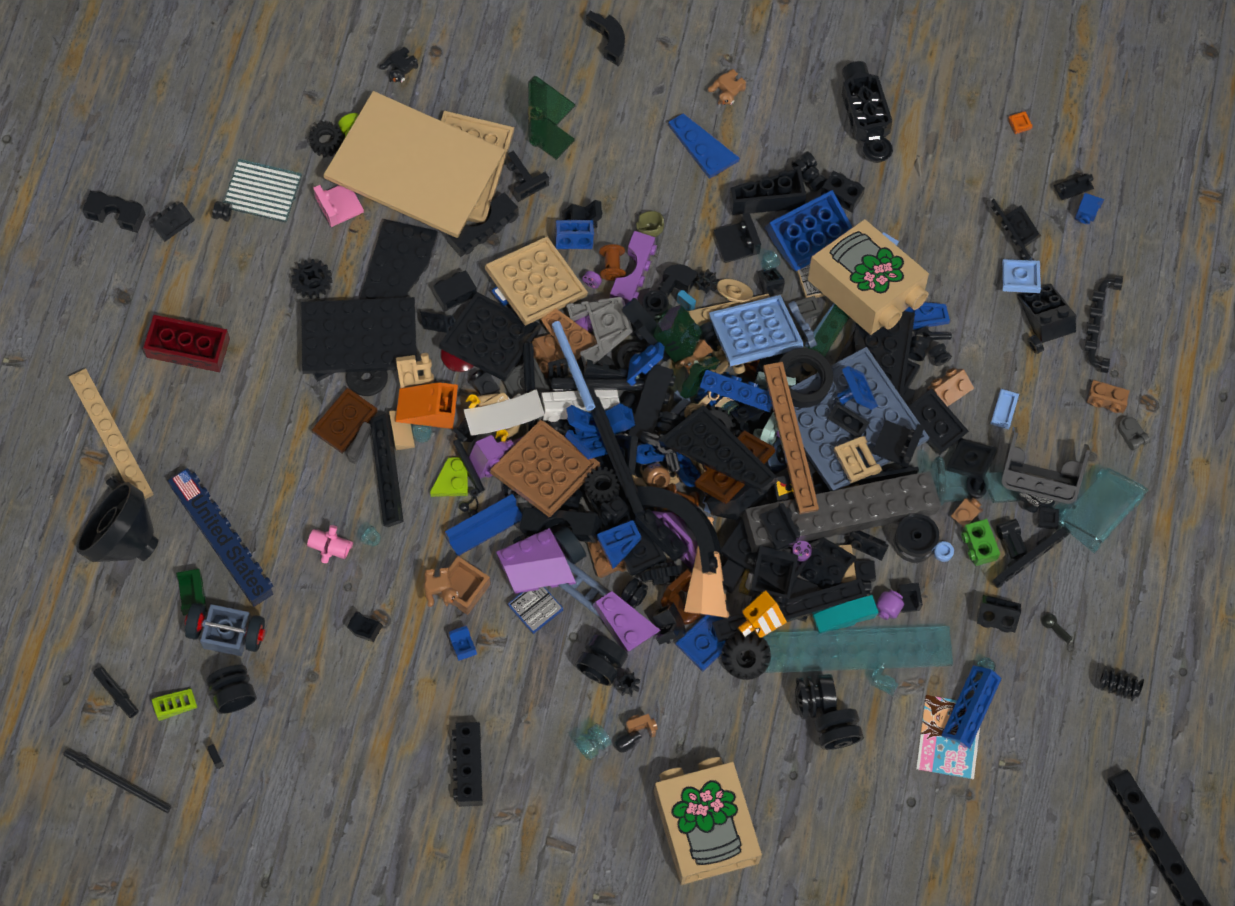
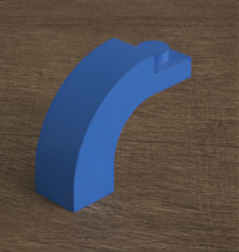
(619, 416)

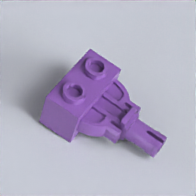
(489, 452)

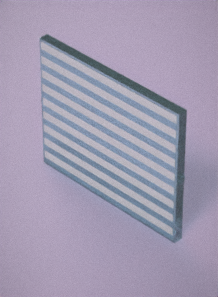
(262, 190)

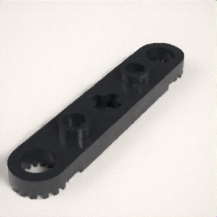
(1017, 566)

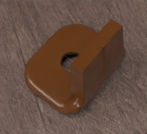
(671, 595)

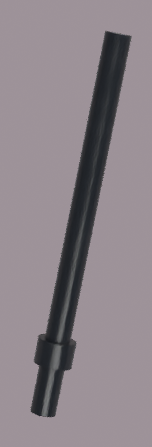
(84, 762)

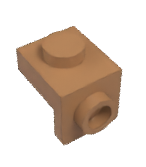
(967, 511)
(638, 723)

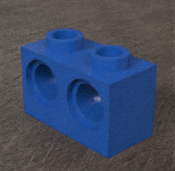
(574, 234)

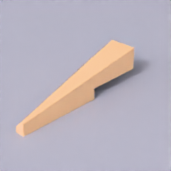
(706, 591)

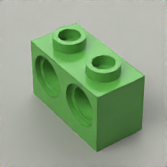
(984, 542)

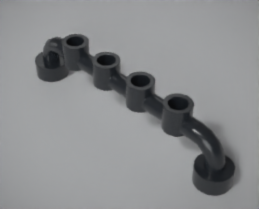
(1096, 313)

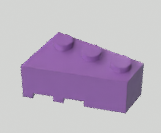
(624, 622)

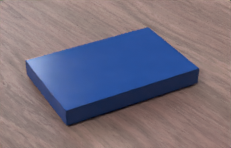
(701, 643)

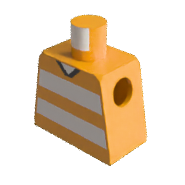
(762, 616)

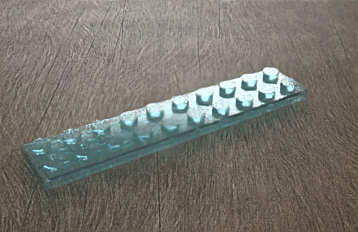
(859, 649)

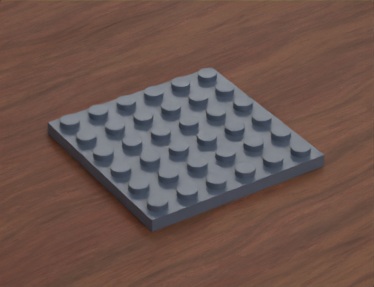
(822, 435)

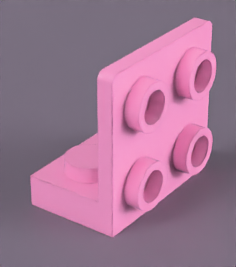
(338, 204)

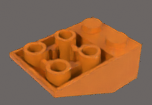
(428, 405)

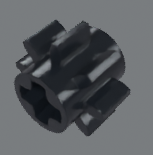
(709, 283)
(631, 680)

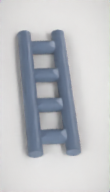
(582, 576)

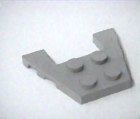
(608, 323)

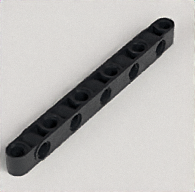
(1161, 849)

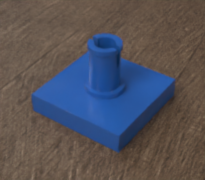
(857, 389)

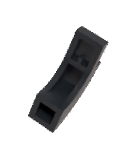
(613, 32)

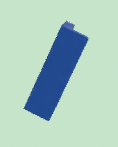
(484, 525)

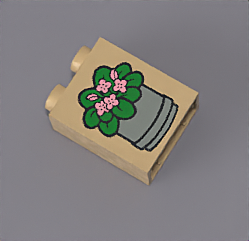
(869, 277)
(706, 821)

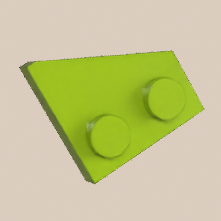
(451, 480)

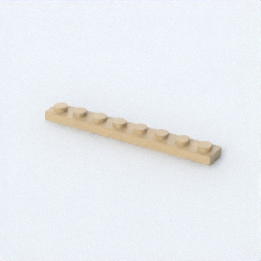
(109, 431)

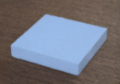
(1021, 276)

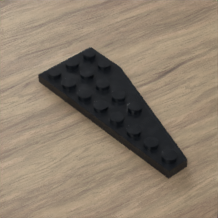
(398, 260)
(889, 348)

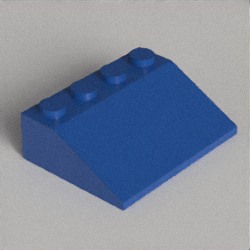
(808, 229)

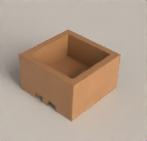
(469, 584)

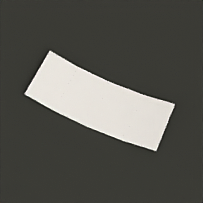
(504, 414)

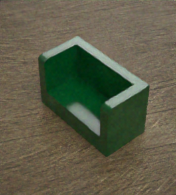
(191, 589)

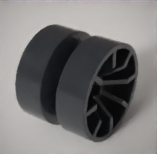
(601, 660)

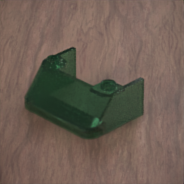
(545, 112)

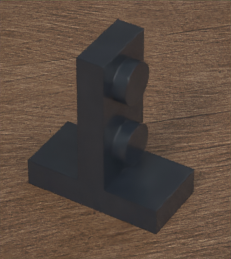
(528, 185)

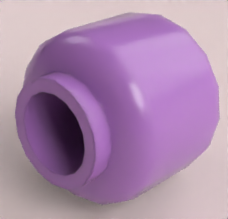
(889, 604)

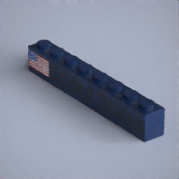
(220, 537)

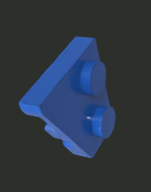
(644, 361)
(588, 443)

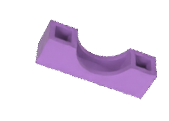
(640, 250)

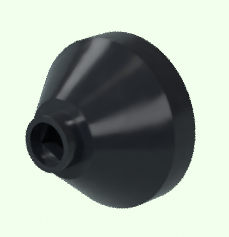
(119, 528)

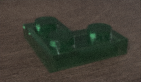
(696, 375)

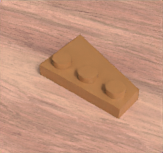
(577, 336)

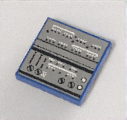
(535, 608)

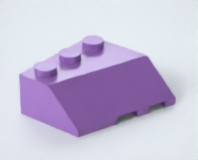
(535, 563)

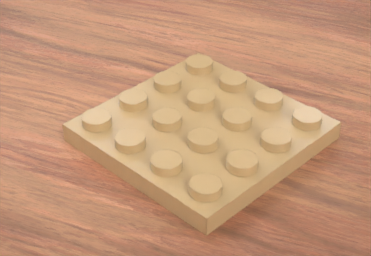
(536, 280)

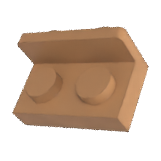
(1108, 396)

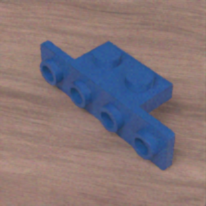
(737, 390)

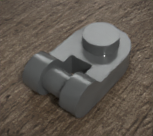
(1128, 427)

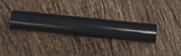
(469, 466)

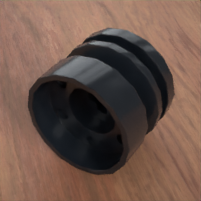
(231, 689)
(814, 697)

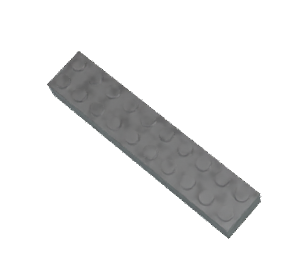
(852, 509)

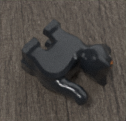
(401, 63)

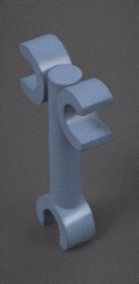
(809, 335)

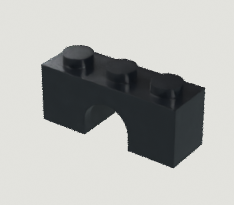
(100, 205)

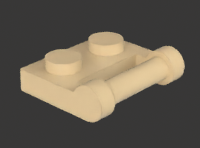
(852, 462)

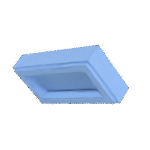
(1004, 409)

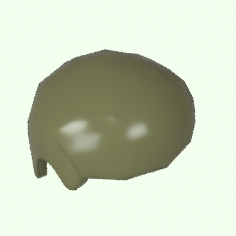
(650, 223)

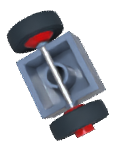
(225, 629)

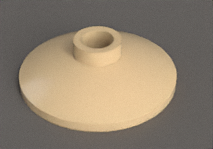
(734, 290)

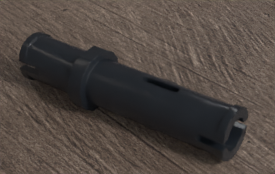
(121, 698)

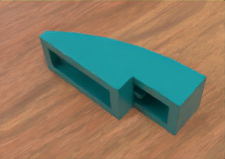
(846, 614)

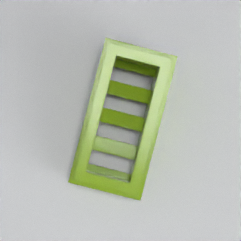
(161, 715)

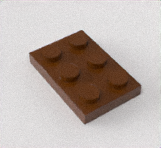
(344, 420)

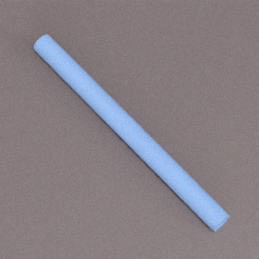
(573, 366)

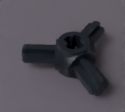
(671, 456)

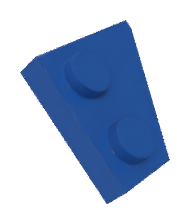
(619, 542)

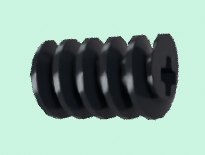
(1121, 683)

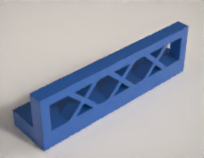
(975, 706)

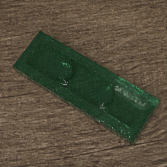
(830, 330)

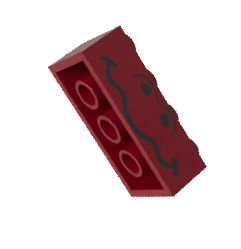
(186, 343)

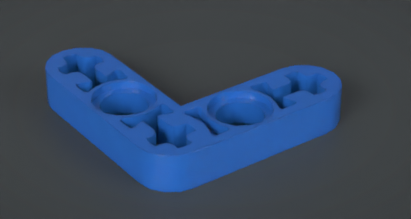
(687, 473)

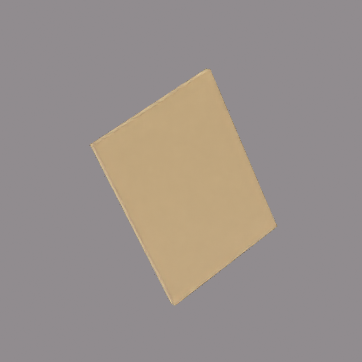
(414, 164)

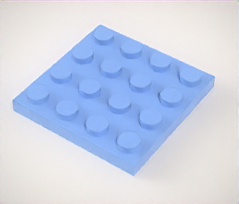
(755, 330)

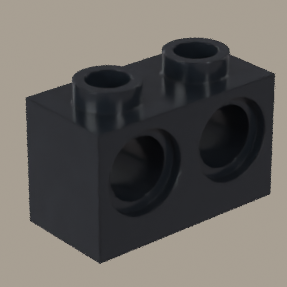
(845, 186)
(750, 418)
(1000, 609)

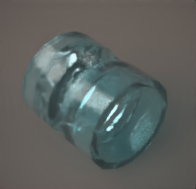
(591, 743)

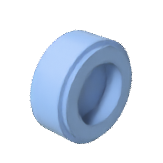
(943, 551)

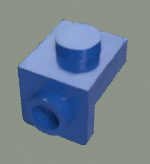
(462, 643)

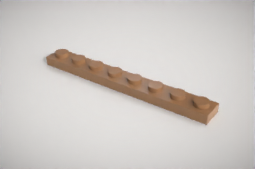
(790, 438)

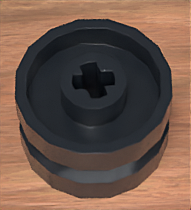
(916, 538)
(839, 729)

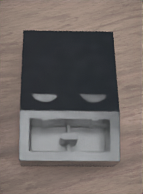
(1048, 313)

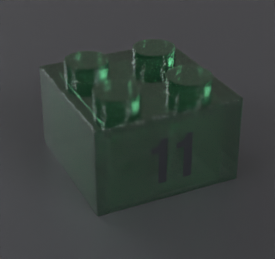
(678, 333)

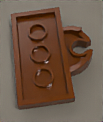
(724, 487)

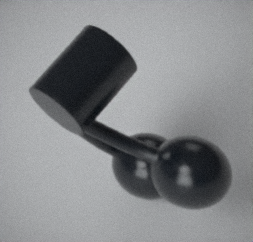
(464, 507)

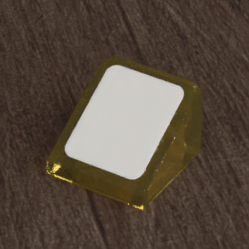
(745, 582)

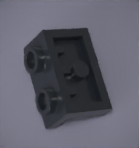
(172, 222)
(780, 527)

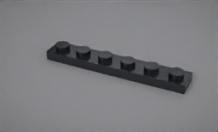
(386, 470)

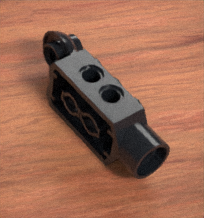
(867, 110)

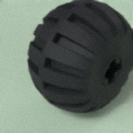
(749, 667)

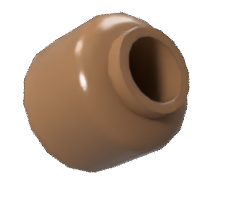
(656, 476)

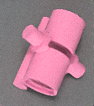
(329, 544)

